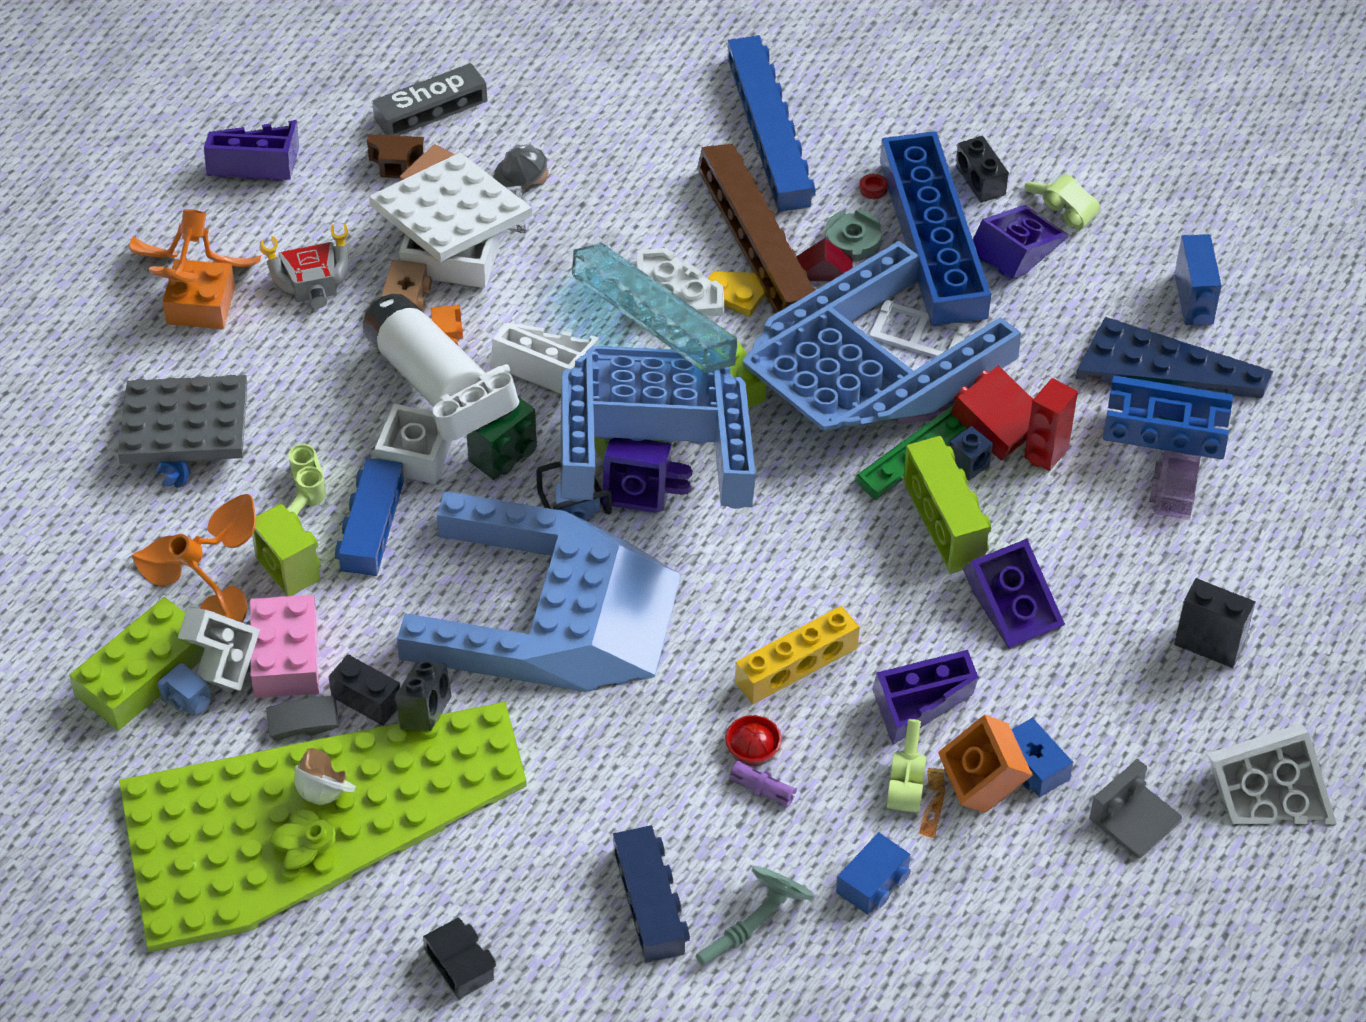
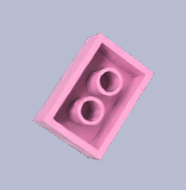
(286, 646)

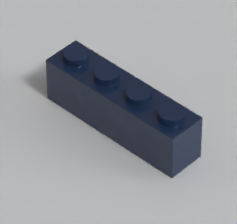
(649, 893)

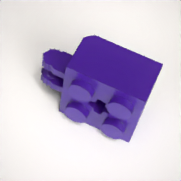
(643, 474)

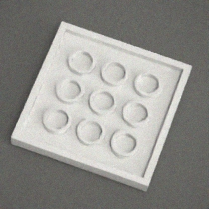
(450, 207)

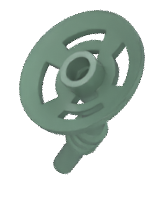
(778, 891)

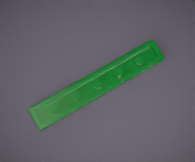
(889, 468)

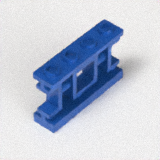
(1144, 399)

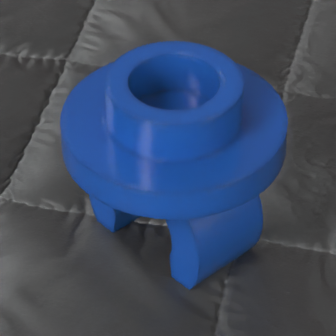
(176, 471)

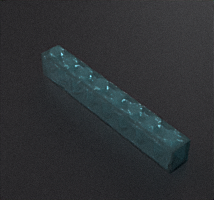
(654, 308)

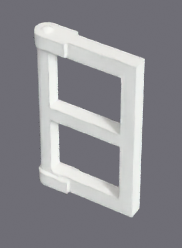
(912, 345)

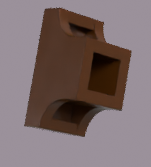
(394, 153)

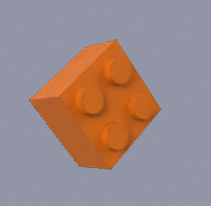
(203, 301)
(984, 763)

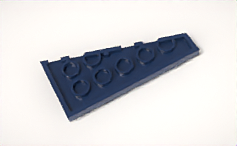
(1152, 357)

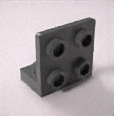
(1133, 812)

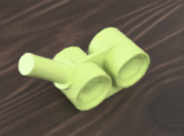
(1067, 194)
(307, 477)
(907, 773)

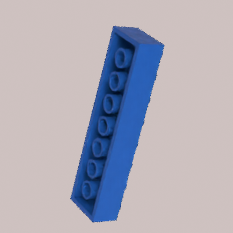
(935, 228)

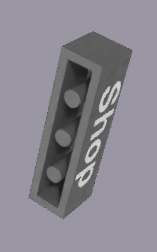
(430, 100)

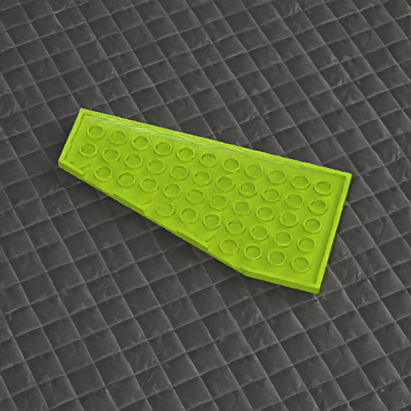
(207, 826)

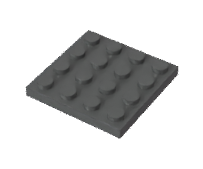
(183, 419)

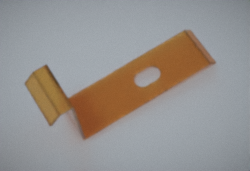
(936, 783)

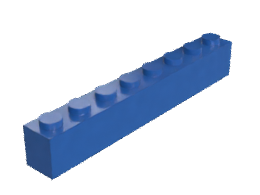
(770, 123)

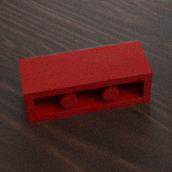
(1050, 424)

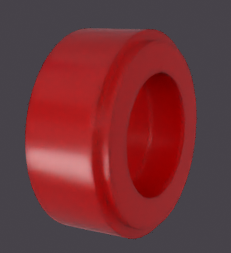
(873, 186)

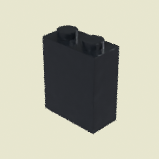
(1214, 623)

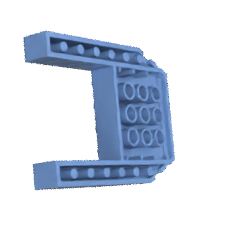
(844, 375)
(654, 398)
(596, 615)

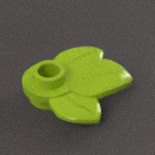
(300, 840)

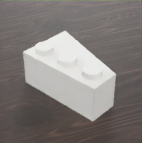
(536, 354)

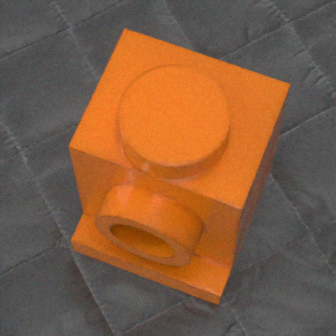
(449, 321)

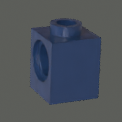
(971, 452)

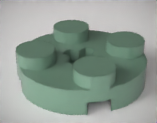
(861, 222)

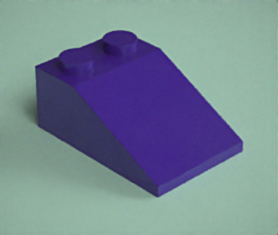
(1016, 240)
(1014, 593)

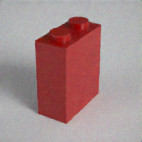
(996, 410)

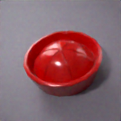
(753, 740)

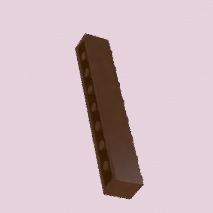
(753, 226)

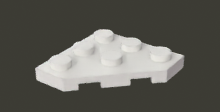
(682, 280)

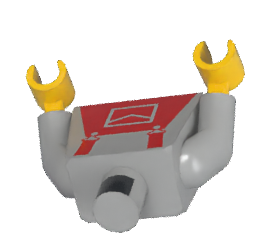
(311, 270)

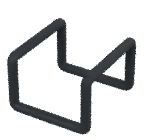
(598, 494)

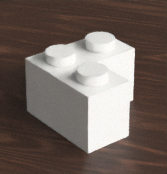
(226, 646)

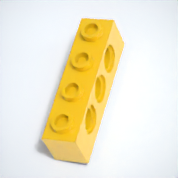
(796, 654)

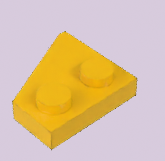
(741, 290)

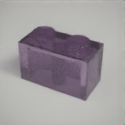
(1176, 484)

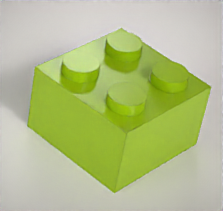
(286, 549)

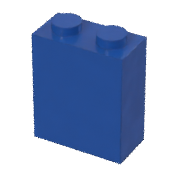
(1197, 279)

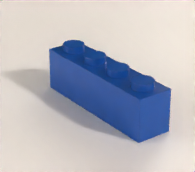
(370, 516)

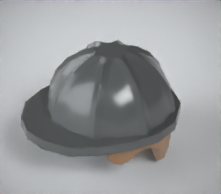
(522, 167)

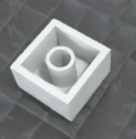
(414, 440)

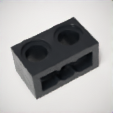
(981, 169)
(423, 696)

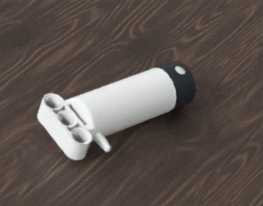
(438, 368)

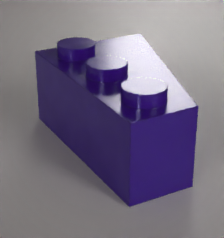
(254, 153)
(923, 690)

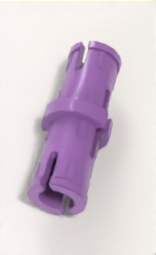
(762, 784)

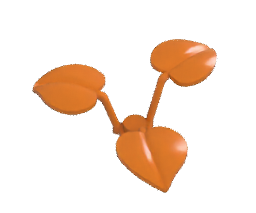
(191, 230)
(162, 559)

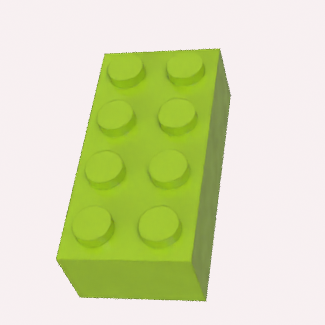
(946, 503)
(126, 671)

